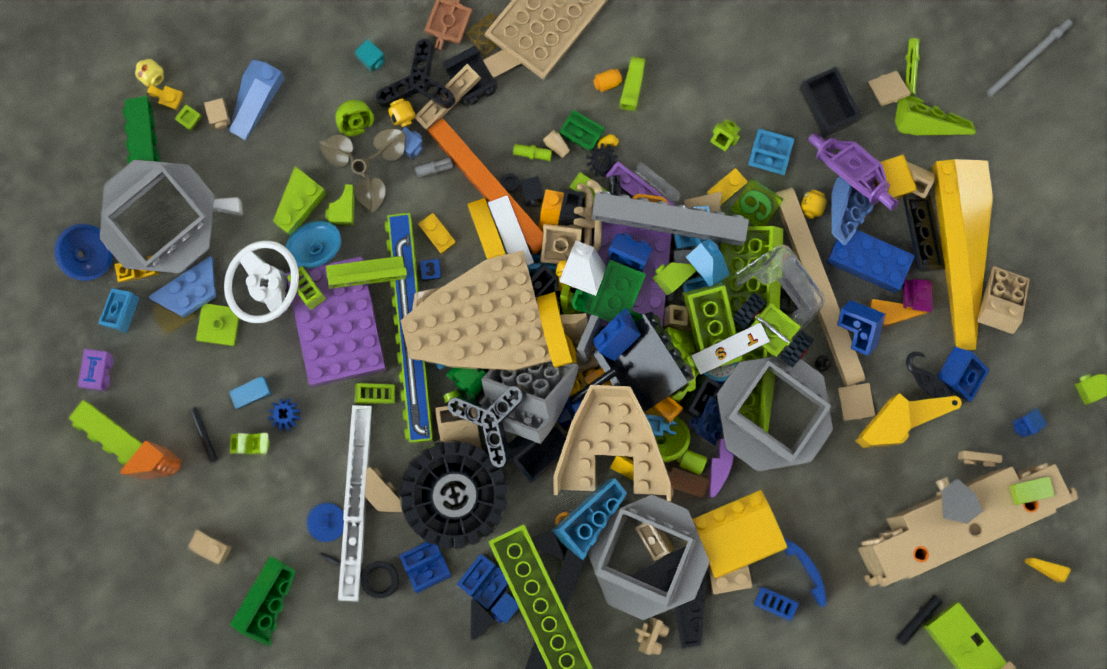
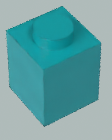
(370, 56)

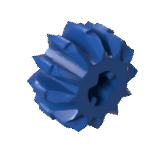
(291, 414)

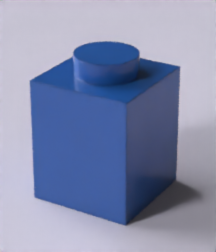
(504, 608)

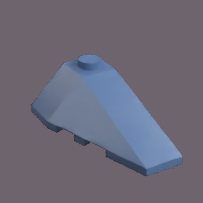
(255, 93)
(848, 210)

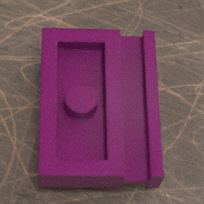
(917, 294)

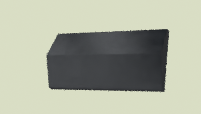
(923, 233)

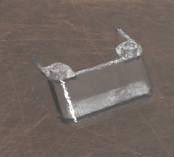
(785, 267)

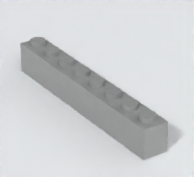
(669, 219)

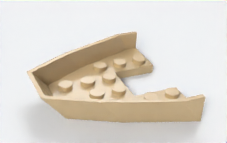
(612, 425)

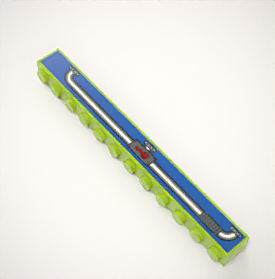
(413, 371)

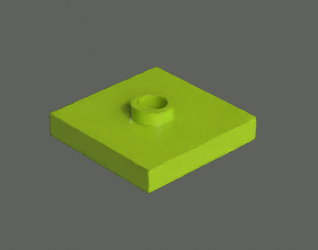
(217, 325)

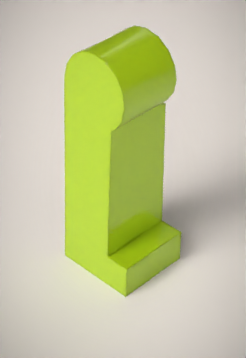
(632, 84)

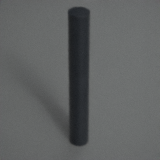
(599, 381)
(203, 435)

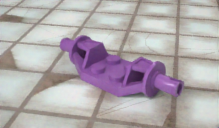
(856, 168)

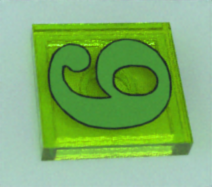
(757, 203)

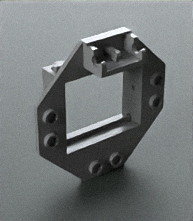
(130, 186)
(753, 443)
(637, 596)

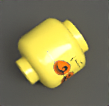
(149, 72)

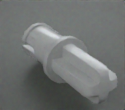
(433, 167)

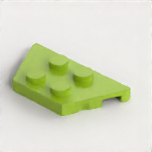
(685, 343)

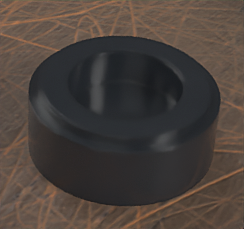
(510, 182)

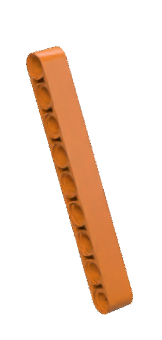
(483, 179)

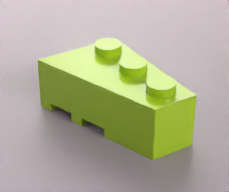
(298, 201)

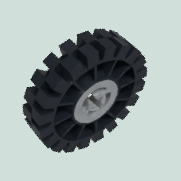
(424, 504)

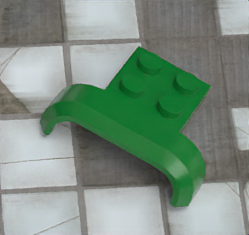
(617, 291)

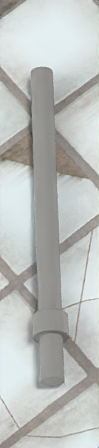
(1054, 35)

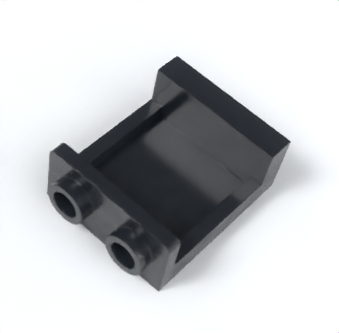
(484, 87)

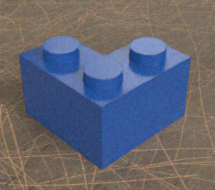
(865, 323)

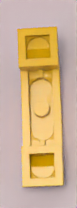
(554, 330)

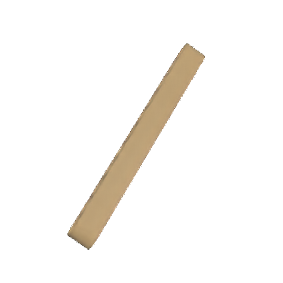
(807, 254)

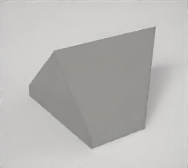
(959, 502)

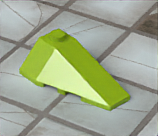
(921, 119)

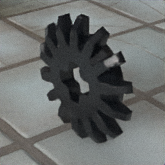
(605, 167)

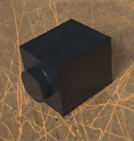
(532, 191)

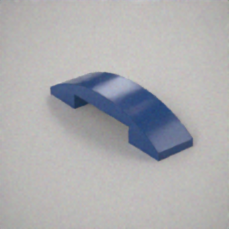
(818, 590)

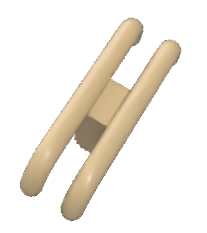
(586, 212)

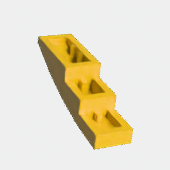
(486, 229)

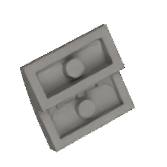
(586, 342)

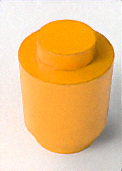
(607, 80)

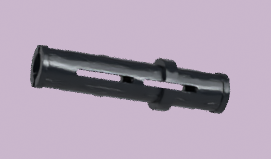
(919, 619)

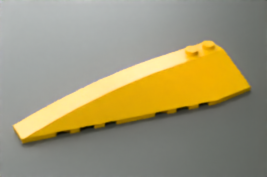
(964, 218)

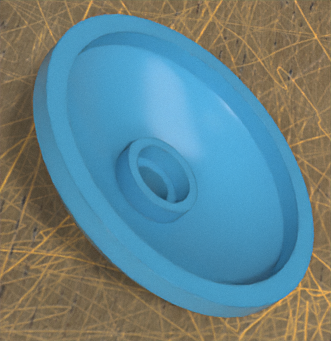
(314, 243)

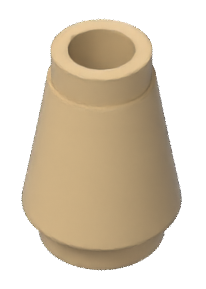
(556, 143)

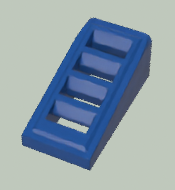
(791, 611)

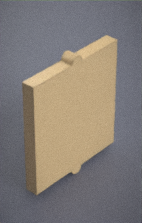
(889, 88)
(856, 402)

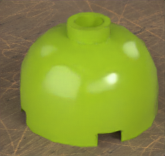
(353, 117)

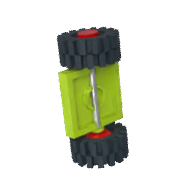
(778, 328)

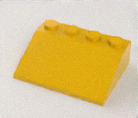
(739, 534)

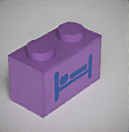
(95, 370)

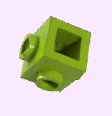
(725, 134)

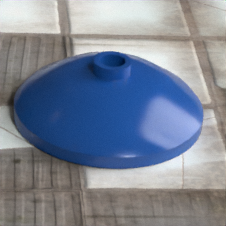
(87, 240)

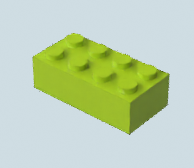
(710, 316)

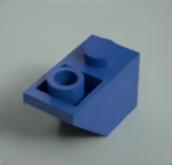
(1029, 423)

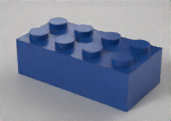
(872, 261)

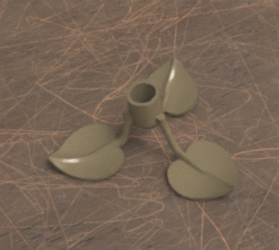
(368, 192)

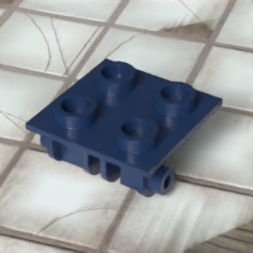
(709, 424)

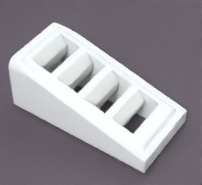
(228, 205)

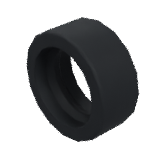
(365, 579)

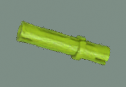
(912, 64)

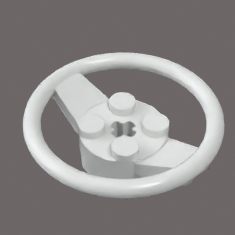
(259, 278)

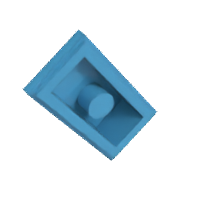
(250, 392)

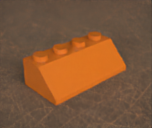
(151, 462)

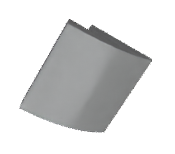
(545, 398)

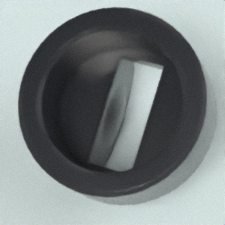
(819, 361)

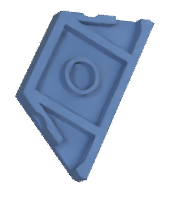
(188, 290)

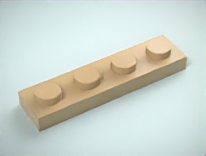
(459, 86)

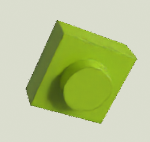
(188, 117)

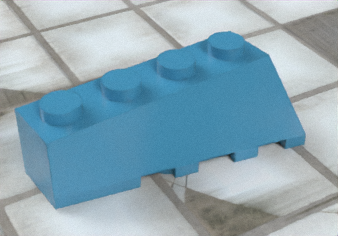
(585, 522)

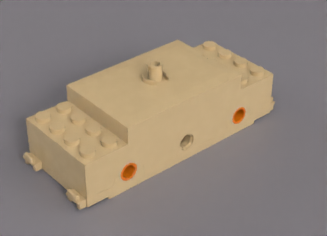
(925, 540)

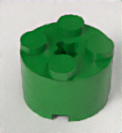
(467, 380)

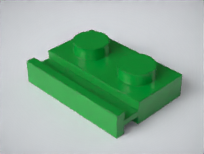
(581, 130)

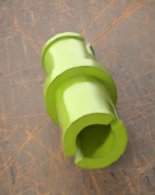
(532, 152)

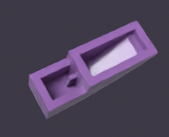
(719, 468)

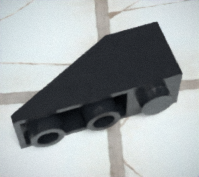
(570, 201)

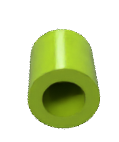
(692, 462)

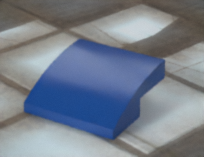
(425, 566)
(484, 582)

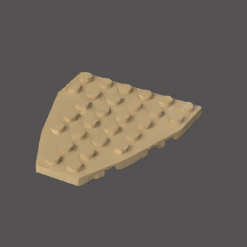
(480, 320)

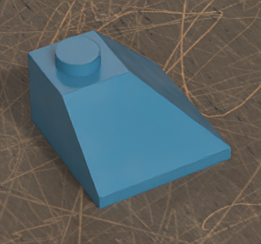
(709, 262)

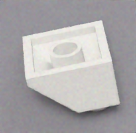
(584, 269)

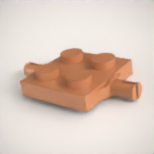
(448, 22)

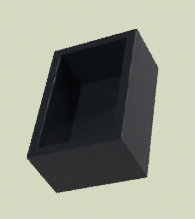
(830, 101)
(536, 458)

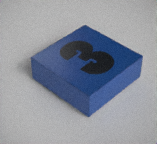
(430, 269)

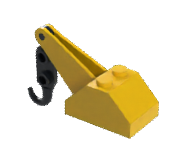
(900, 415)

